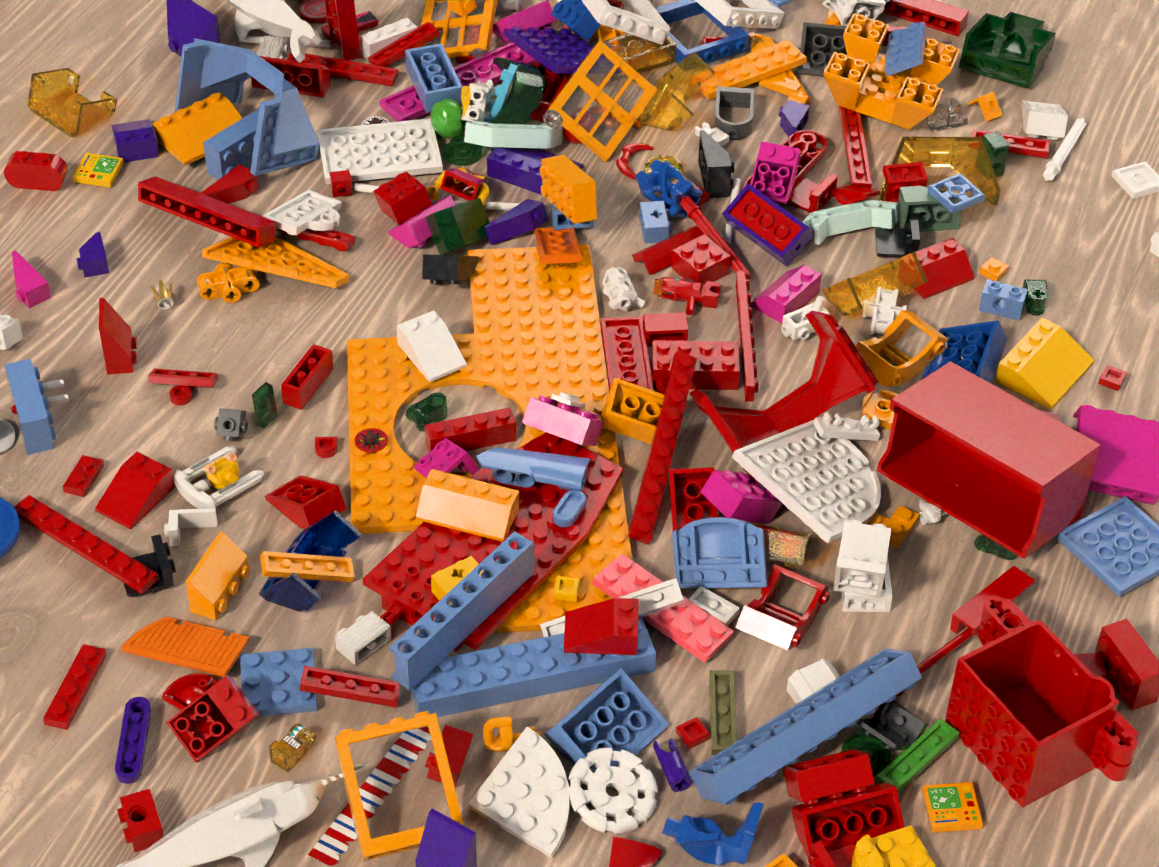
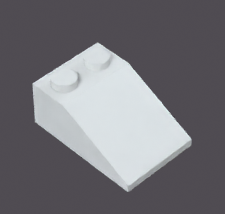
(1044, 119)
(430, 346)

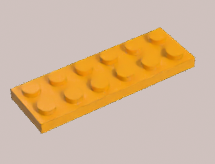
(754, 67)

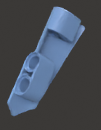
(525, 467)

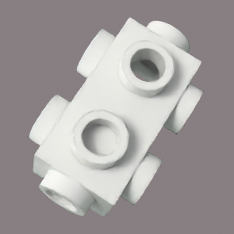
(620, 290)
(796, 324)

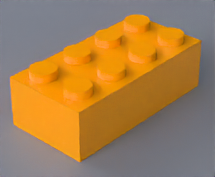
(568, 189)

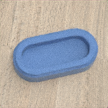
(569, 508)

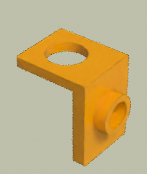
(988, 105)

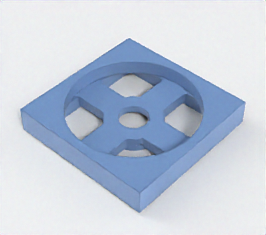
(961, 184)

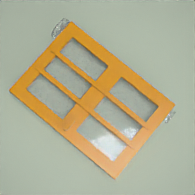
(461, 34)
(600, 101)

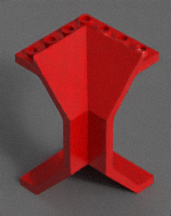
(835, 377)

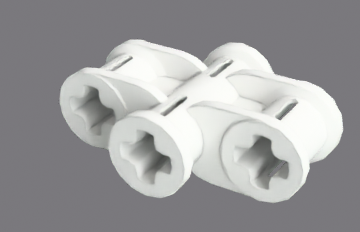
(883, 310)

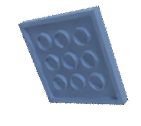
(1116, 545)

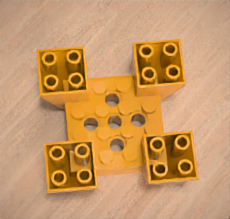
(864, 87)

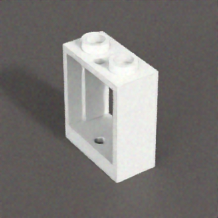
(857, 603)

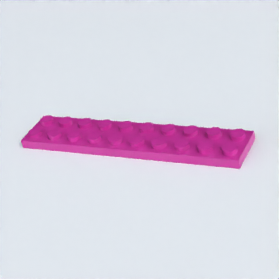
(407, 105)

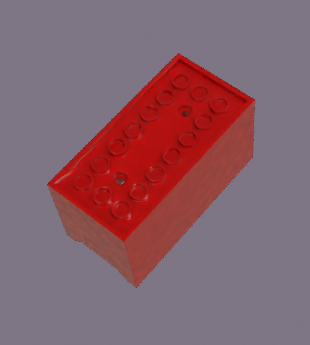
(988, 459)

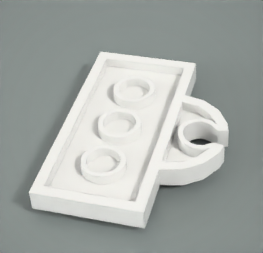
(305, 212)

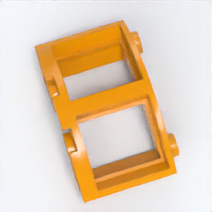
(906, 367)

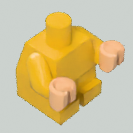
(222, 472)

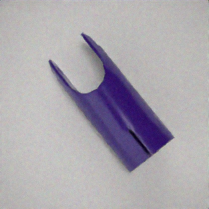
(673, 767)

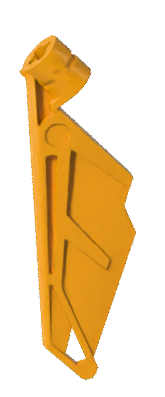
(784, 82)

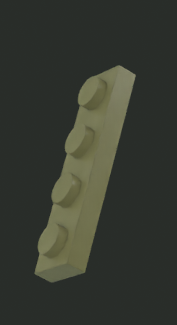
(722, 710)

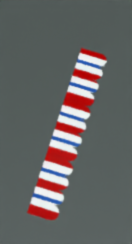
(376, 785)

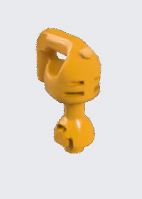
(505, 738)

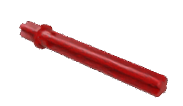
(694, 213)

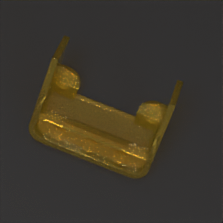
(667, 106)
(852, 292)

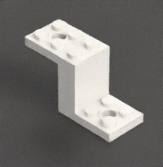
(862, 558)

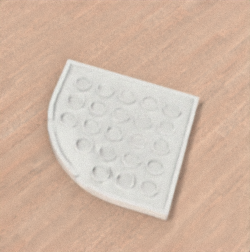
(815, 478)

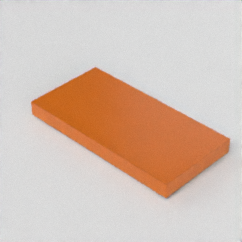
(557, 245)

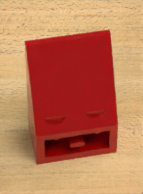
(213, 718)

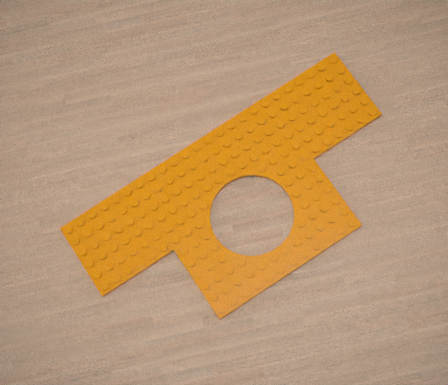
(530, 339)

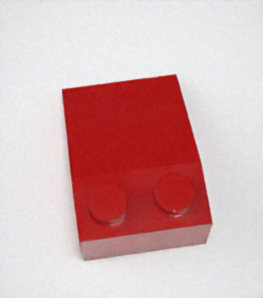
(116, 340)
(135, 490)
(306, 500)
(686, 500)
(603, 628)

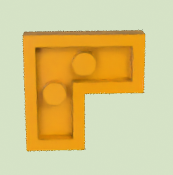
(901, 524)

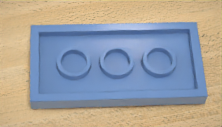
(905, 48)

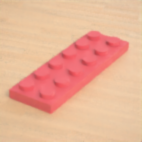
(683, 623)

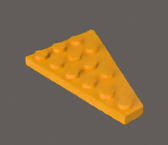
(279, 259)

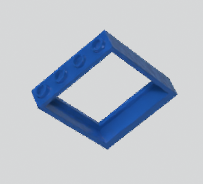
(710, 52)

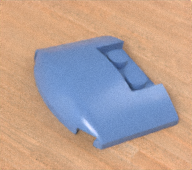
(719, 554)

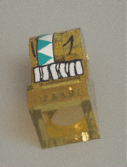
(292, 747)

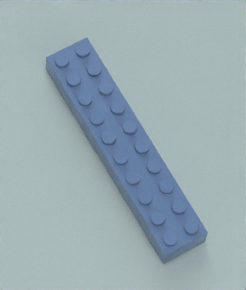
(522, 672)
(805, 726)

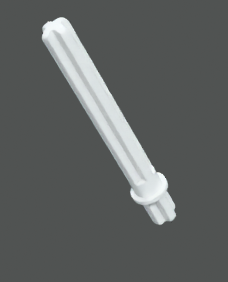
(1054, 166)

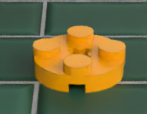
(873, 402)

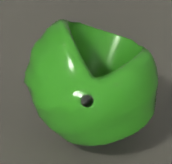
(447, 119)

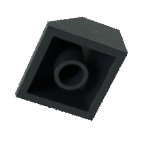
(448, 267)

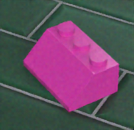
(535, 16)
(416, 229)
(788, 293)

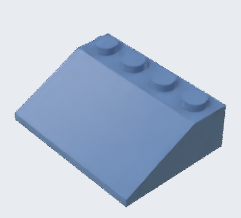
(608, 717)

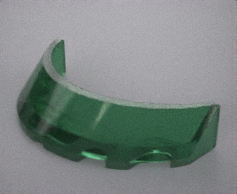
(524, 94)

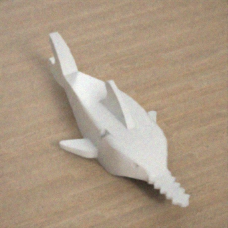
(274, 19)
(239, 826)

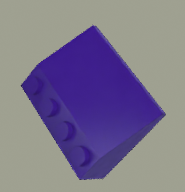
(519, 166)

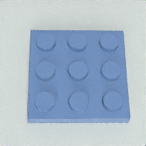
(274, 681)

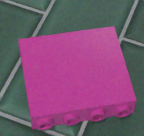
(1127, 453)

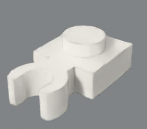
(718, 135)

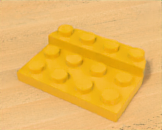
(892, 849)

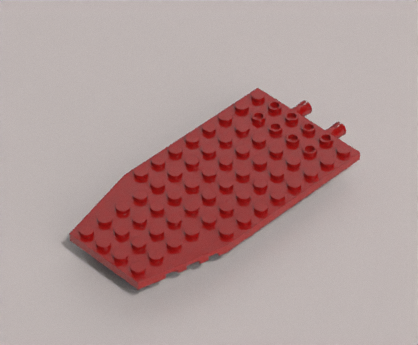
(406, 572)

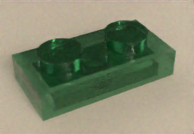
(264, 405)

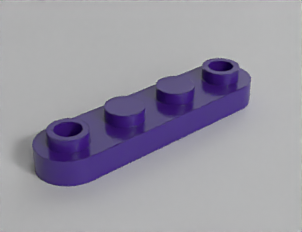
(133, 740)

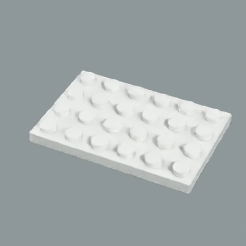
(380, 150)

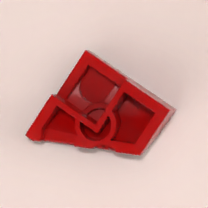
(632, 853)

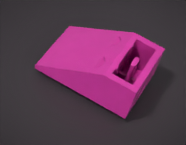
(776, 171)

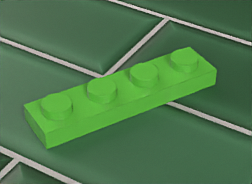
(919, 755)

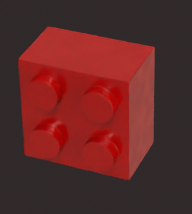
(402, 197)
(701, 260)

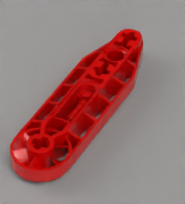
(810, 155)

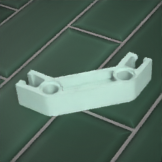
(513, 135)
(852, 217)

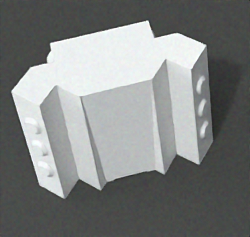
(845, 8)

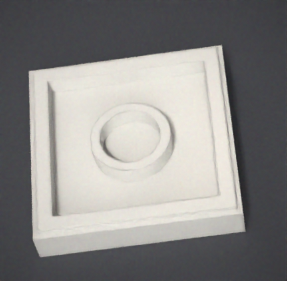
(1137, 179)

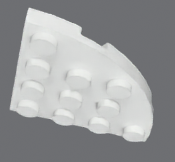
(527, 794)

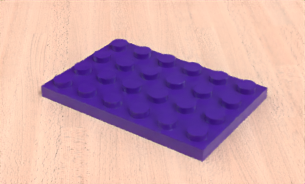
(555, 49)

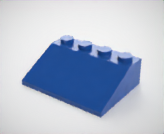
(972, 347)

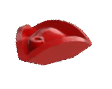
(187, 689)

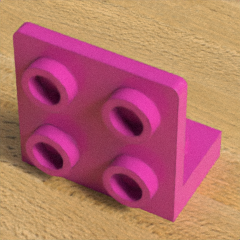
(445, 458)

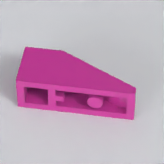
(29, 283)

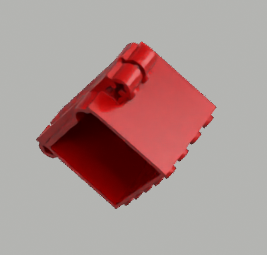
(1035, 708)

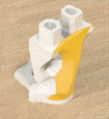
(477, 99)

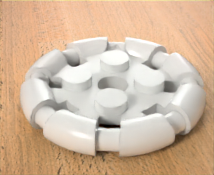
(619, 778)

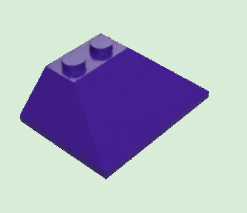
(189, 21)

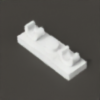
(847, 428)

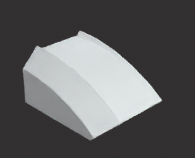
(810, 679)

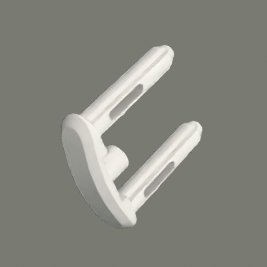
(196, 493)

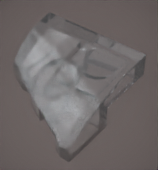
(947, 117)

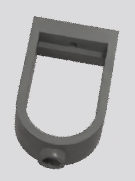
(743, 99)

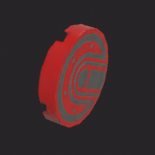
(313, 11)

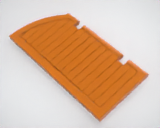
(187, 645)

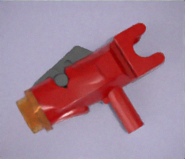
(688, 291)

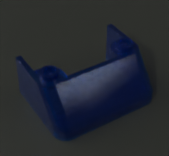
(324, 538)

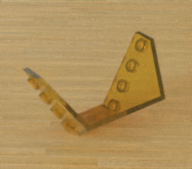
(963, 154)

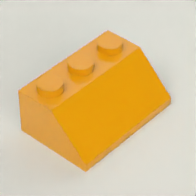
(631, 410)
(216, 577)

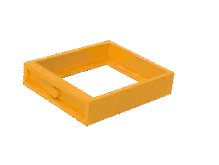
(406, 839)

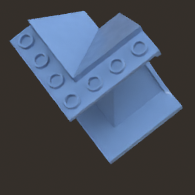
(283, 126)

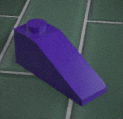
(517, 221)

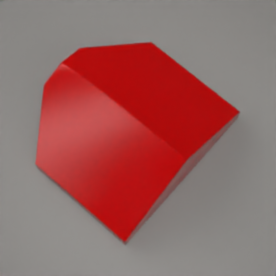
(852, 194)

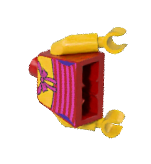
(461, 183)

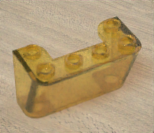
(60, 104)

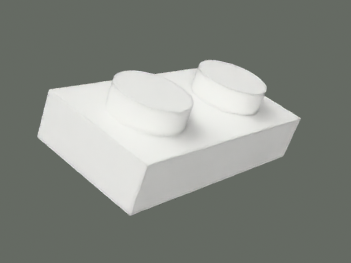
(715, 605)

